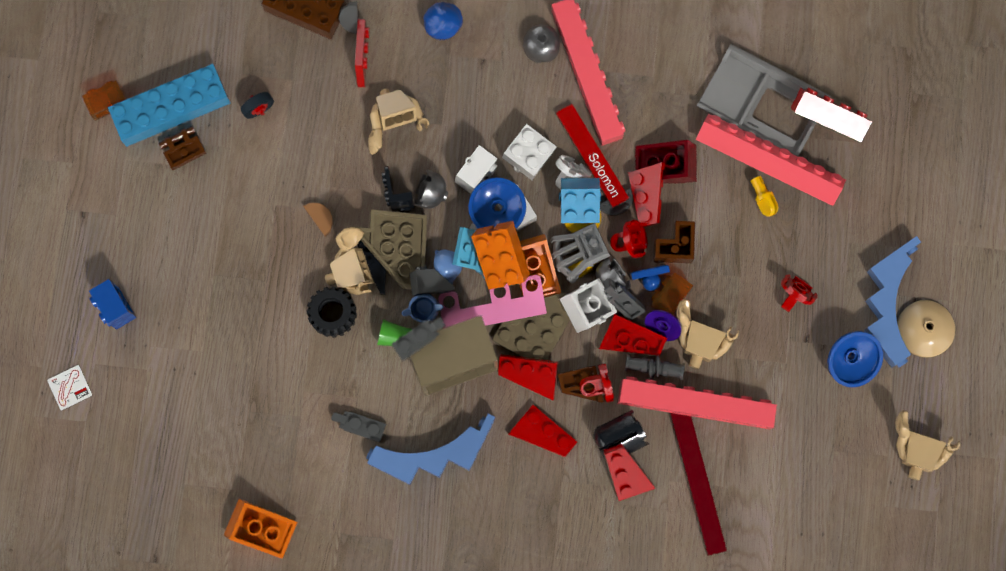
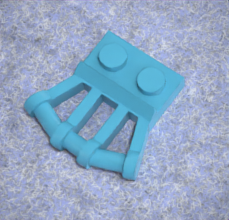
(465, 252)

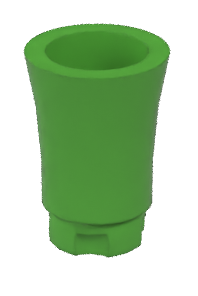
(390, 333)

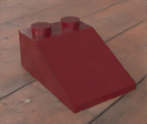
(678, 156)

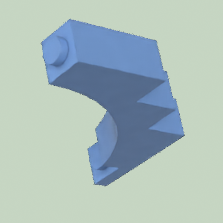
(887, 277)
(460, 452)

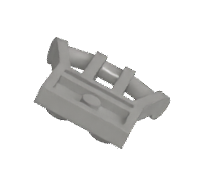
(591, 250)

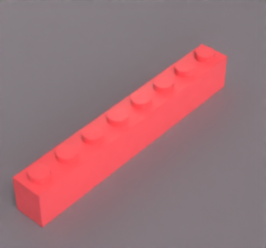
(587, 71)
(771, 159)
(696, 403)

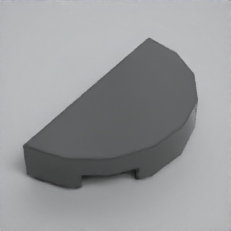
(349, 17)
(606, 208)

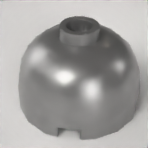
(541, 43)
(431, 190)
(611, 269)

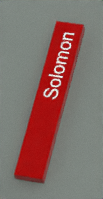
(592, 155)

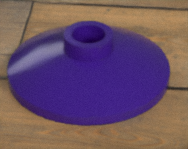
(663, 324)

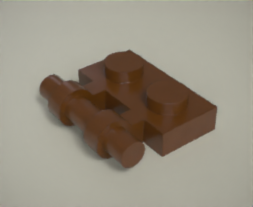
(184, 152)

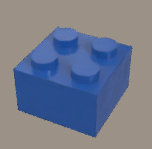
(112, 304)

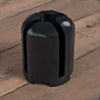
(622, 431)

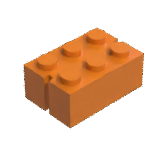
(500, 255)

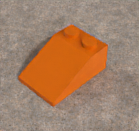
(541, 264)
(260, 528)

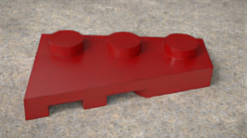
(362, 48)
(543, 432)
(626, 474)

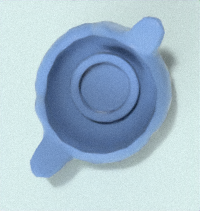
(443, 265)
(423, 308)

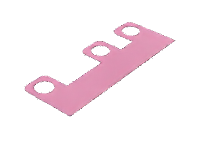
(500, 309)

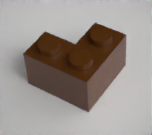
(678, 249)

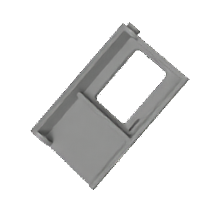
(740, 86)

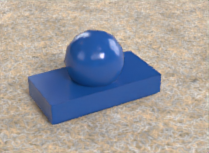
(650, 280)

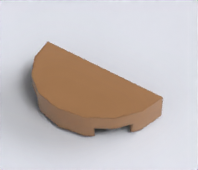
(321, 216)

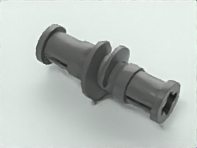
(654, 367)

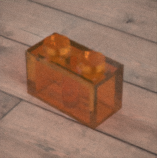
(100, 99)
(673, 292)

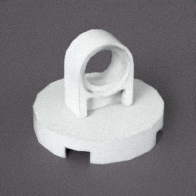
(570, 169)

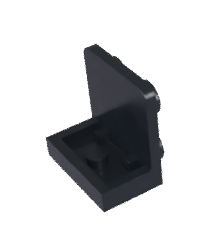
(399, 202)

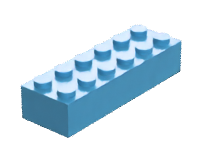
(169, 105)

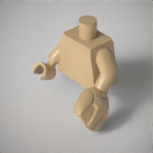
(391, 111)
(350, 265)
(701, 340)
(919, 450)

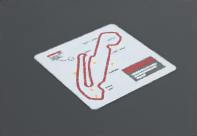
(69, 387)

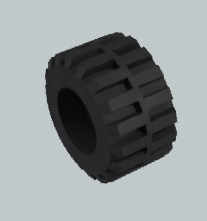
(327, 296)

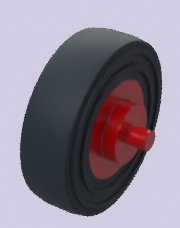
(257, 105)

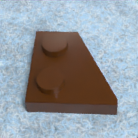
(570, 381)

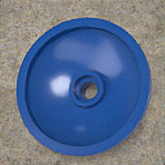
(494, 192)
(861, 365)

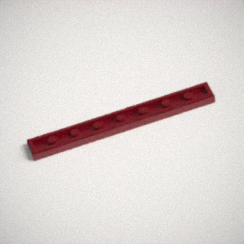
(698, 484)

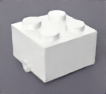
(529, 152)
(476, 169)
(588, 305)

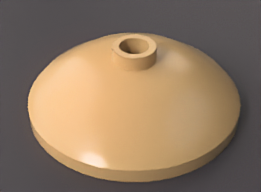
(915, 334)

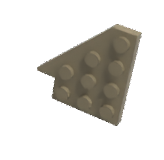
(397, 242)
(535, 335)

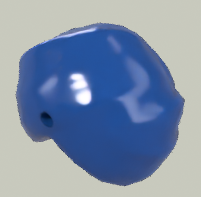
(442, 20)

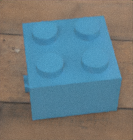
(580, 200)

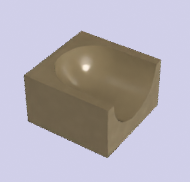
(455, 356)

